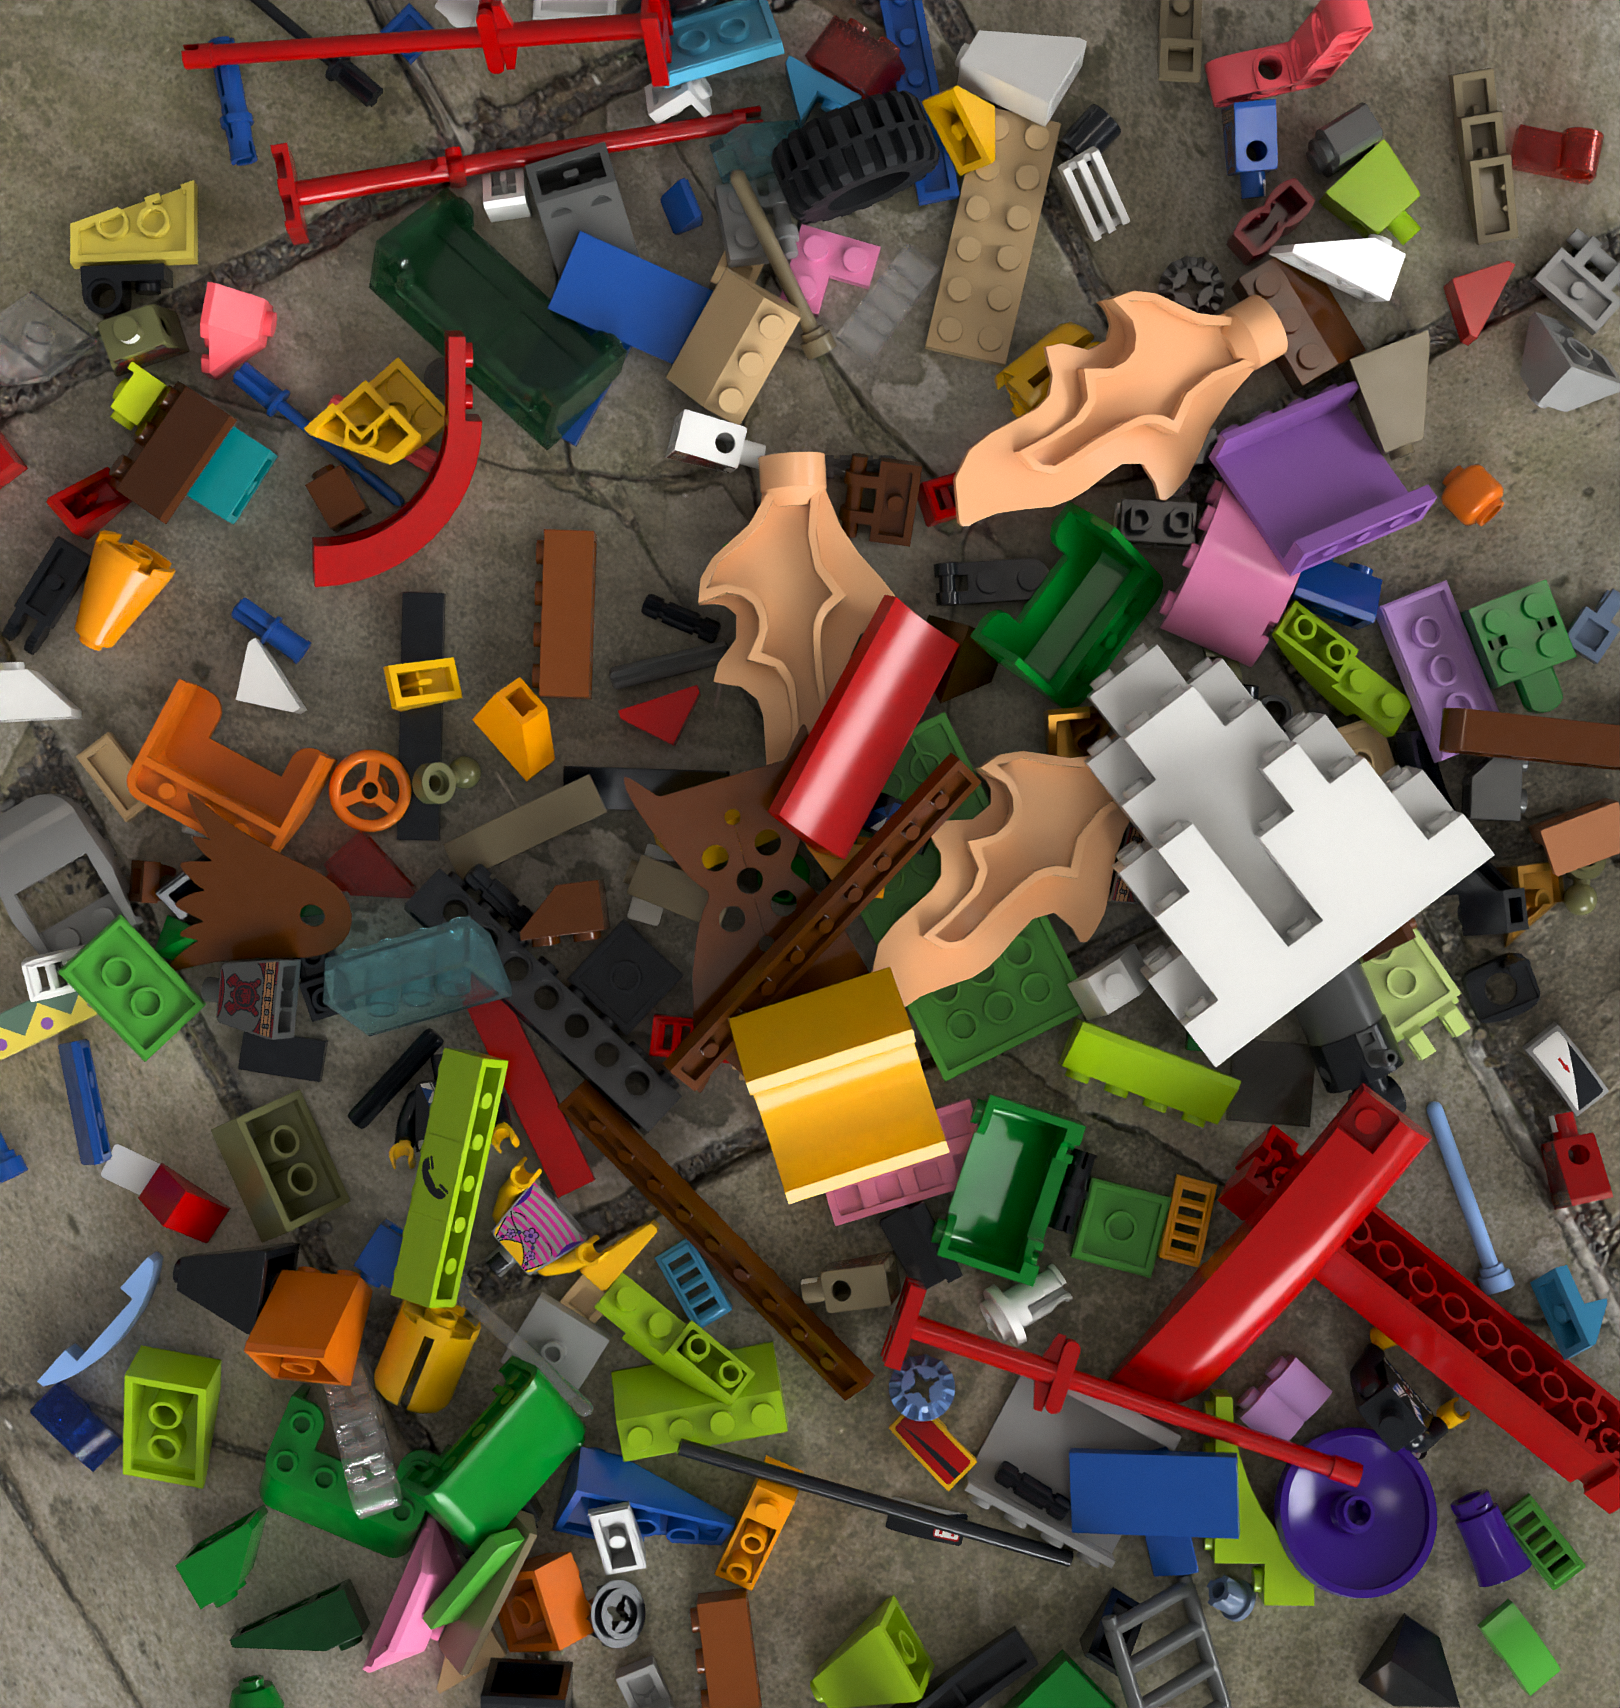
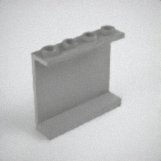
(1041, 1448)

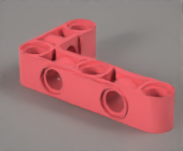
(1301, 63)

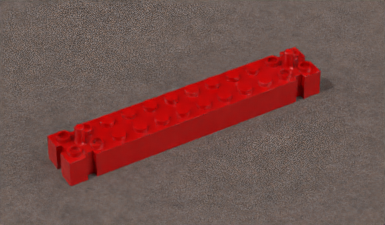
(1457, 1333)

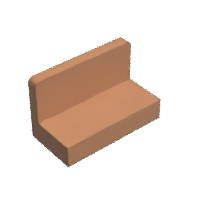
(1580, 835)

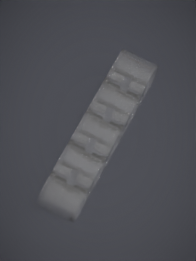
(364, 1441)

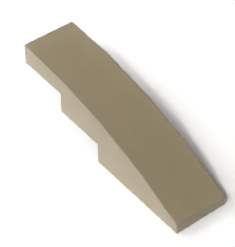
(1483, 156)
(526, 826)

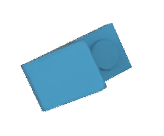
(810, 86)
(1570, 1320)

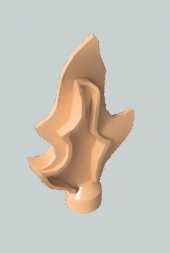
(1125, 401)
(795, 598)
(1027, 855)

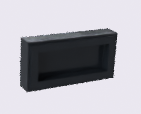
(286, 1057)

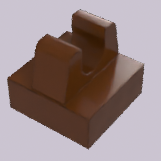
(145, 880)

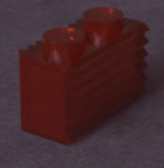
(855, 58)

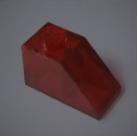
(367, 870)

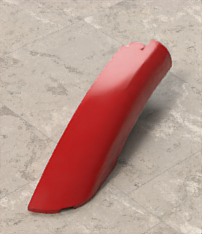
(1275, 1250)

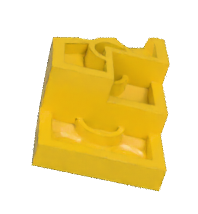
(383, 417)

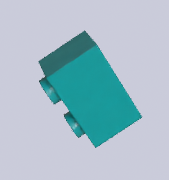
(232, 475)

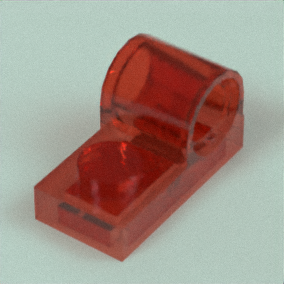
(1558, 155)

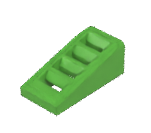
(1562, 1570)

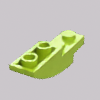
(1336, 673)
(671, 1344)

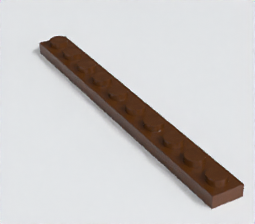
(825, 917)
(716, 1240)

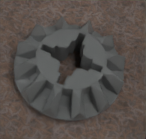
(1203, 273)

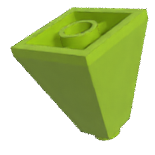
(876, 1663)

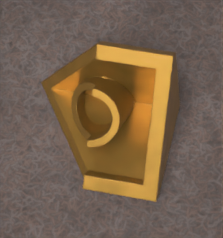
(1073, 730)
(1541, 890)

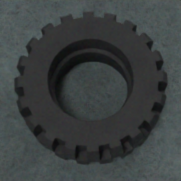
(855, 156)

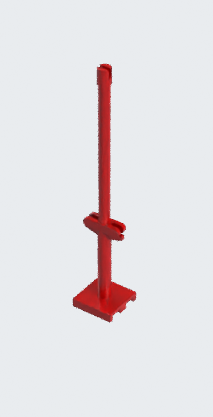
(494, 33)
(455, 167)
(1056, 1373)

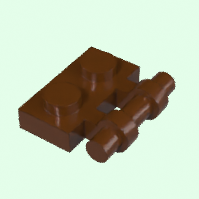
(894, 499)

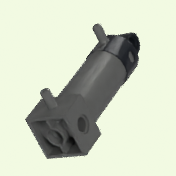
(1351, 1037)

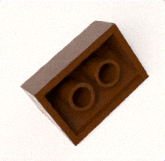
(1313, 321)
(170, 451)

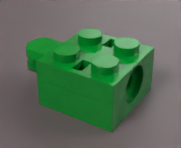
(1520, 642)

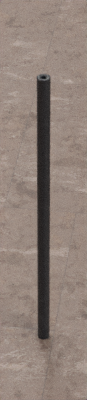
(874, 1502)

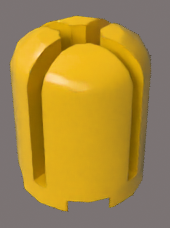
(1029, 374)
(445, 1362)

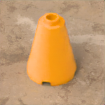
(118, 588)

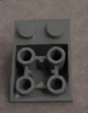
(578, 195)

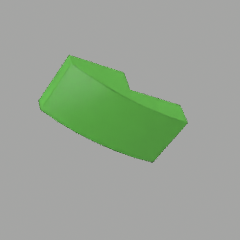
(1519, 1647)

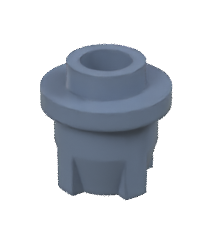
(1232, 1597)

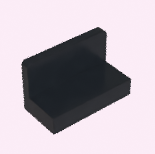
(910, 1236)

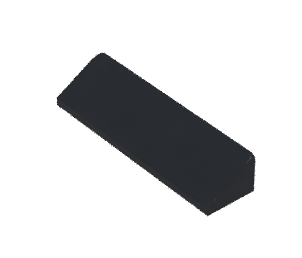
(658, 781)

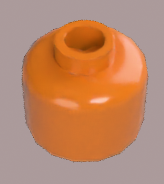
(1472, 495)

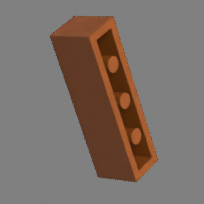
(566, 614)
(726, 1649)

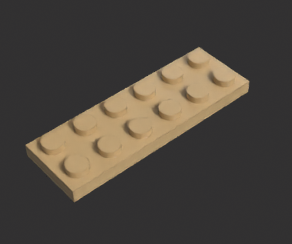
(993, 243)

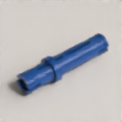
(235, 115)

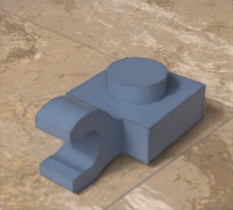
(1592, 630)

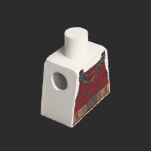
(695, 437)

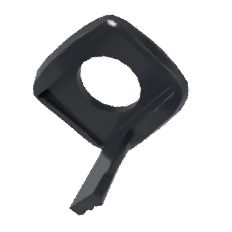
(1526, 993)

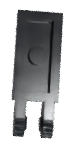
(48, 592)

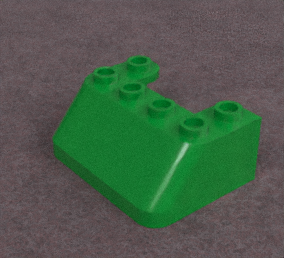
(1077, 613)
(315, 1490)

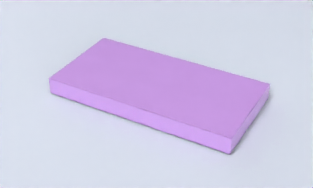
(1434, 659)

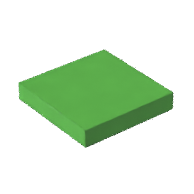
(1120, 1227)

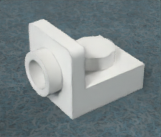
(671, 101)

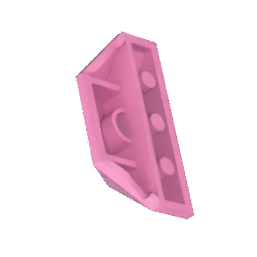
(424, 1579)

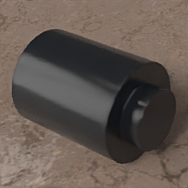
(1091, 129)

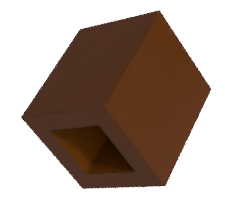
(337, 497)

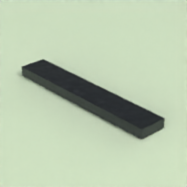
(421, 727)

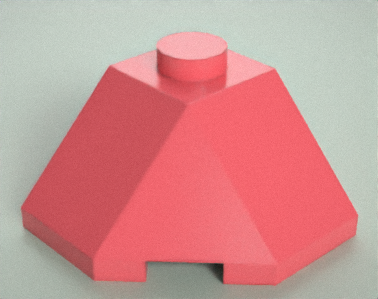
(233, 328)

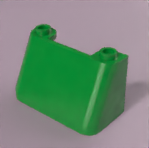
(1007, 1188)
(499, 1457)

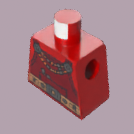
(1577, 1181)

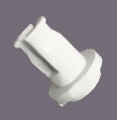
(1022, 1305)

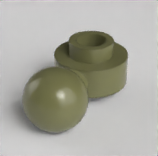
(462, 773)
(1581, 897)

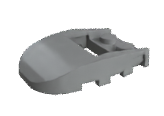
(41, 839)

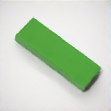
(473, 1578)

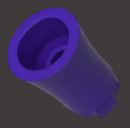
(1488, 1539)

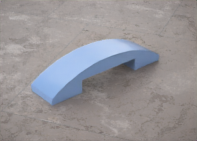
(140, 1288)

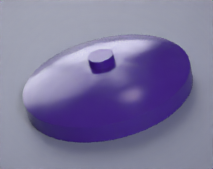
(1361, 1536)

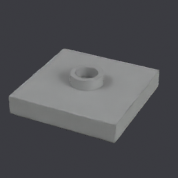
(563, 1339)

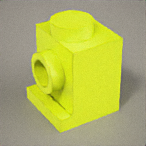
(136, 398)

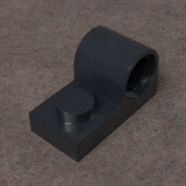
(144, 278)

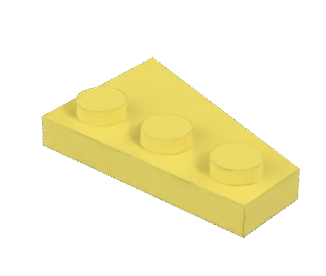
(145, 233)

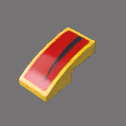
(934, 1449)

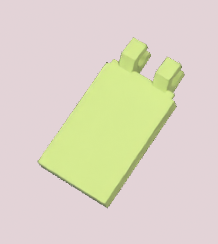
(1413, 991)

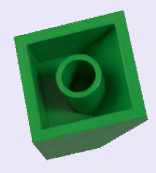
(221, 1562)

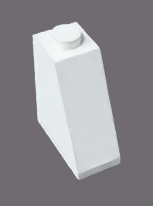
(1021, 70)

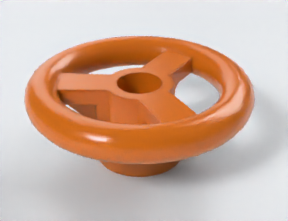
(374, 760)

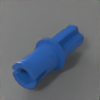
(270, 630)

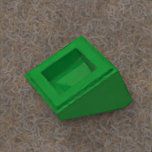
(170, 941)

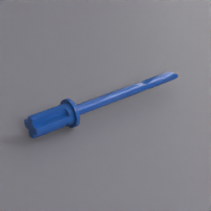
(275, 400)

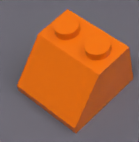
(546, 1605)

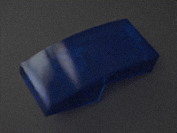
(76, 1426)

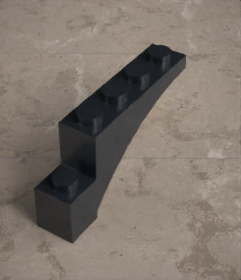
(1485, 896)
(979, 1675)

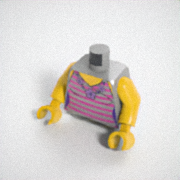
(537, 1229)

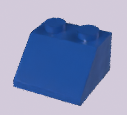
(1339, 593)

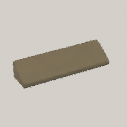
(465, 1637)

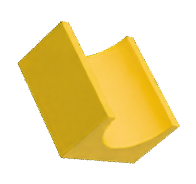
(839, 1085)

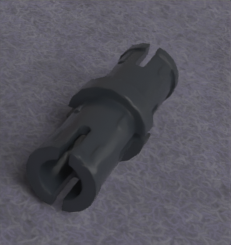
(1072, 1191)

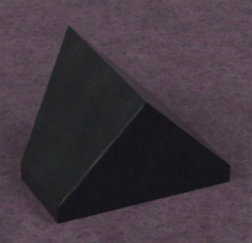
(1411, 1669)

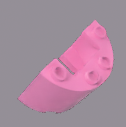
(1231, 584)

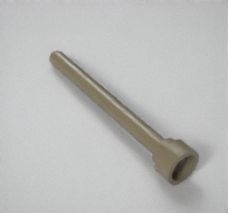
(815, 338)

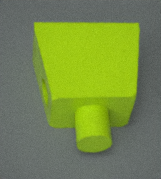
(1375, 196)

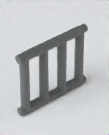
(1195, 1629)

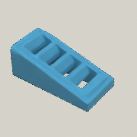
(680, 1290)

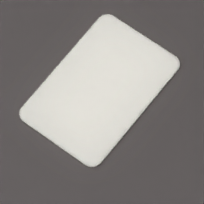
(129, 1169)

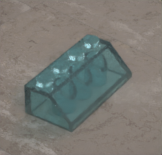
(416, 977)

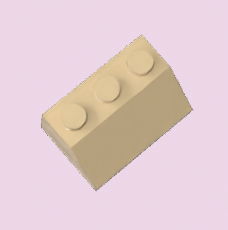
(733, 346)

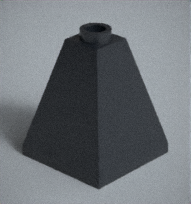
(235, 1280)

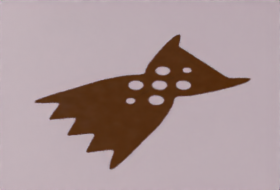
(695, 820)

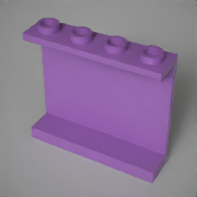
(1315, 480)

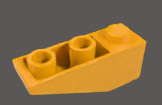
(756, 1529)

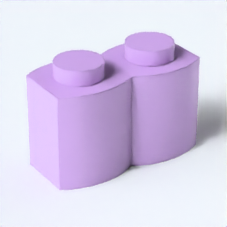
(1284, 1399)

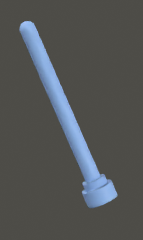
(1493, 1274)

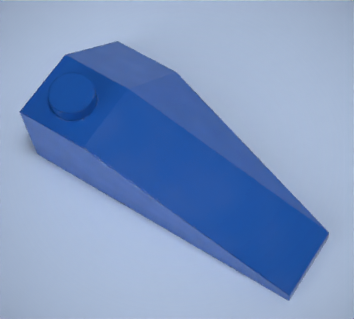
(658, 1506)

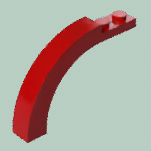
(405, 532)

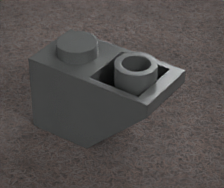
(1495, 790)

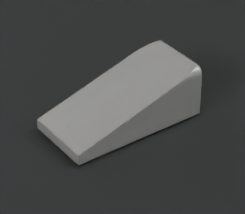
(618, 1538)

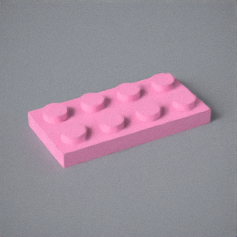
(911, 1182)

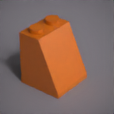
(311, 1326)

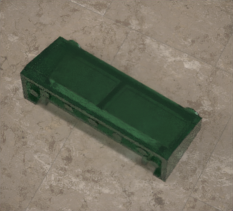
(524, 355)

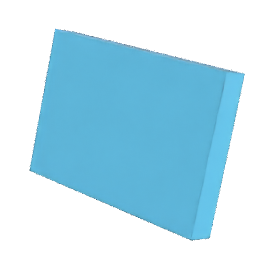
(722, 39)

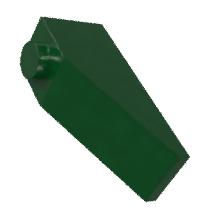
(313, 1624)

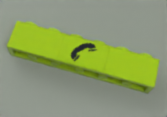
(449, 1178)

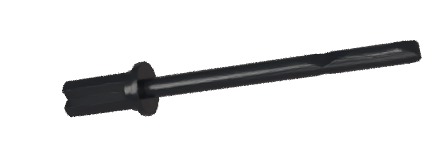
(339, 69)

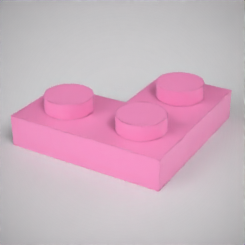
(833, 257)

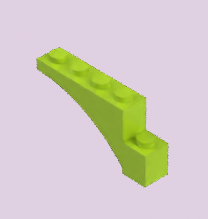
(1258, 1543)

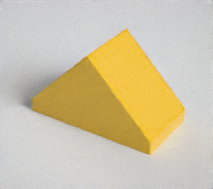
(964, 127)
(422, 683)

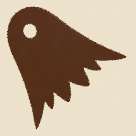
(254, 900)

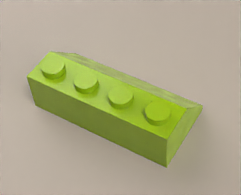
(1148, 1072)
(659, 1409)

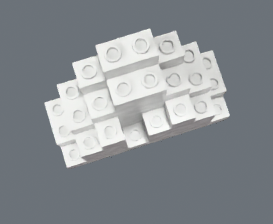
(1260, 845)

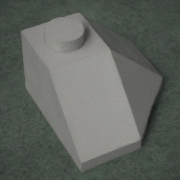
(1562, 369)

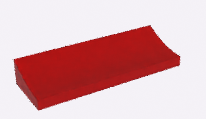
(863, 729)

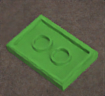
(131, 987)

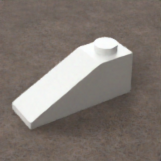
(1355, 266)

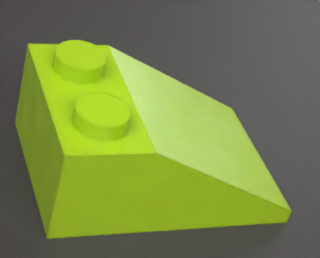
(170, 1415)

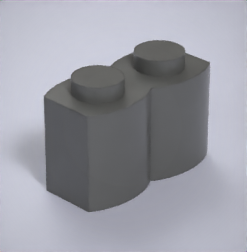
(1344, 140)

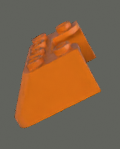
(185, 760)

